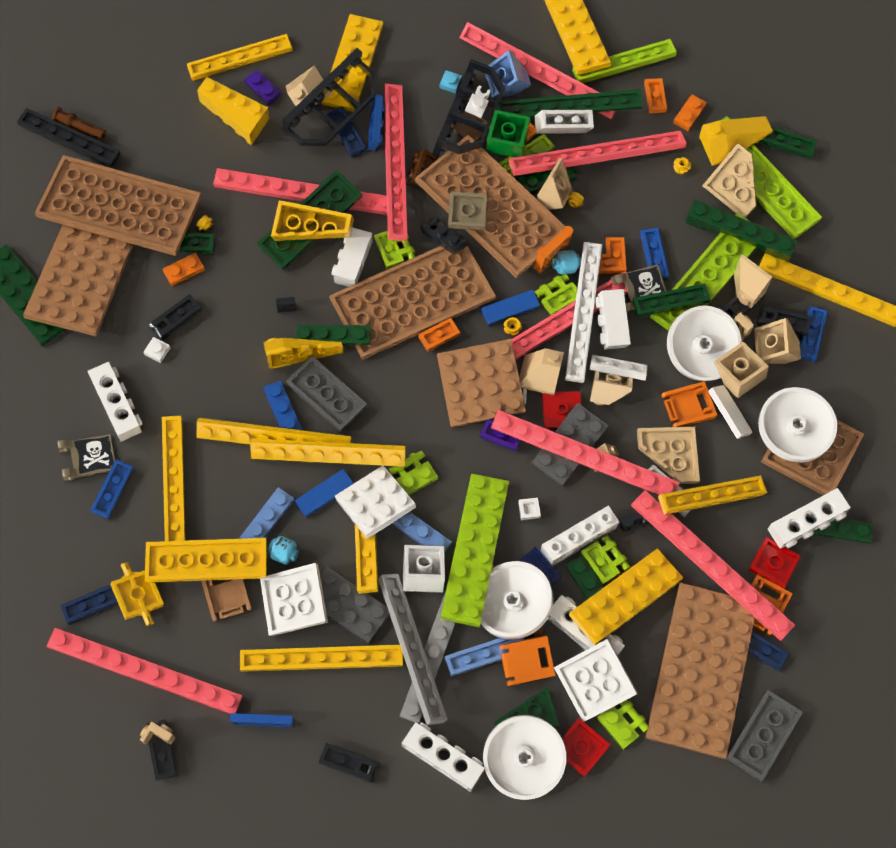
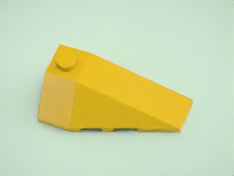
(723, 135)
(291, 351)

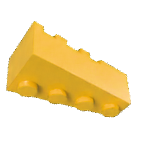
(235, 109)
(307, 222)

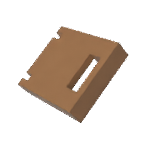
(226, 598)

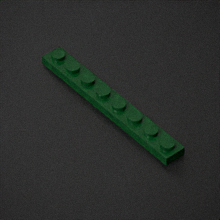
(592, 101)

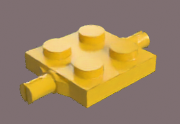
(136, 595)

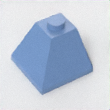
(511, 74)

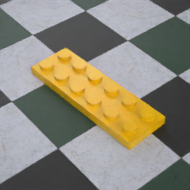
(360, 34)
(578, 35)
(206, 560)
(625, 596)

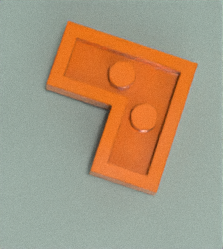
(614, 260)

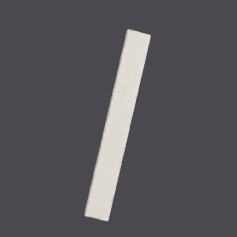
(583, 312)

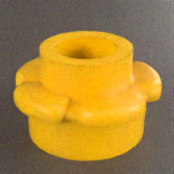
(681, 169)
(575, 199)
(204, 223)
(512, 322)

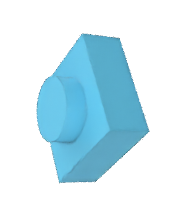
(450, 81)

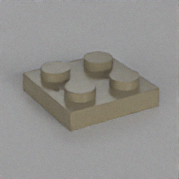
(467, 210)

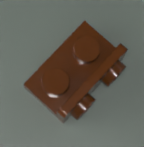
(420, 162)

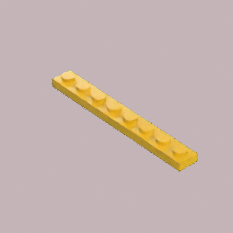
(829, 289)
(244, 432)
(328, 452)
(173, 478)
(321, 658)

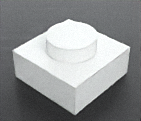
(156, 350)
(529, 509)

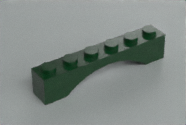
(714, 219)

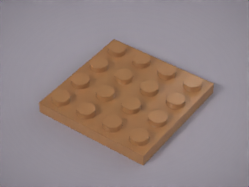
(480, 382)
(827, 470)

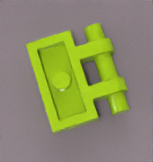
(390, 251)
(559, 299)
(416, 478)
(601, 563)
(618, 726)

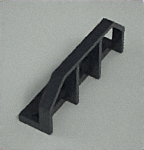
(318, 94)
(454, 117)

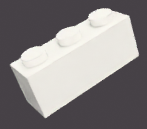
(564, 121)
(352, 257)
(613, 319)

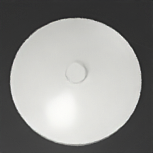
(699, 339)
(797, 424)
(516, 600)
(524, 757)

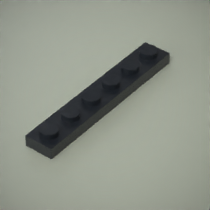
(69, 137)

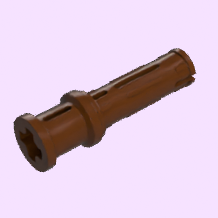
(72, 121)

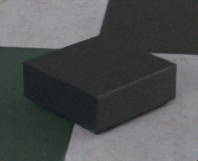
(286, 304)

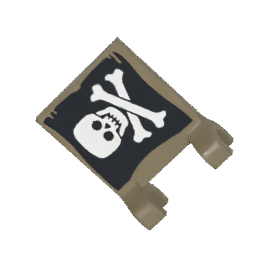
(640, 283)
(88, 455)

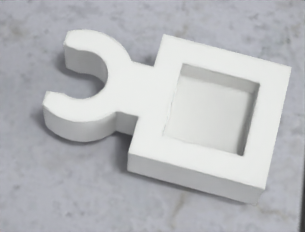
(478, 102)

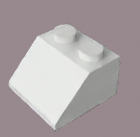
(423, 568)

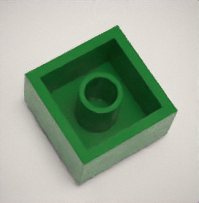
(508, 134)

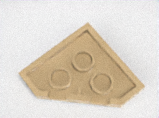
(734, 182)
(672, 450)

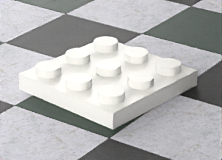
(375, 501)
(293, 599)
(595, 680)

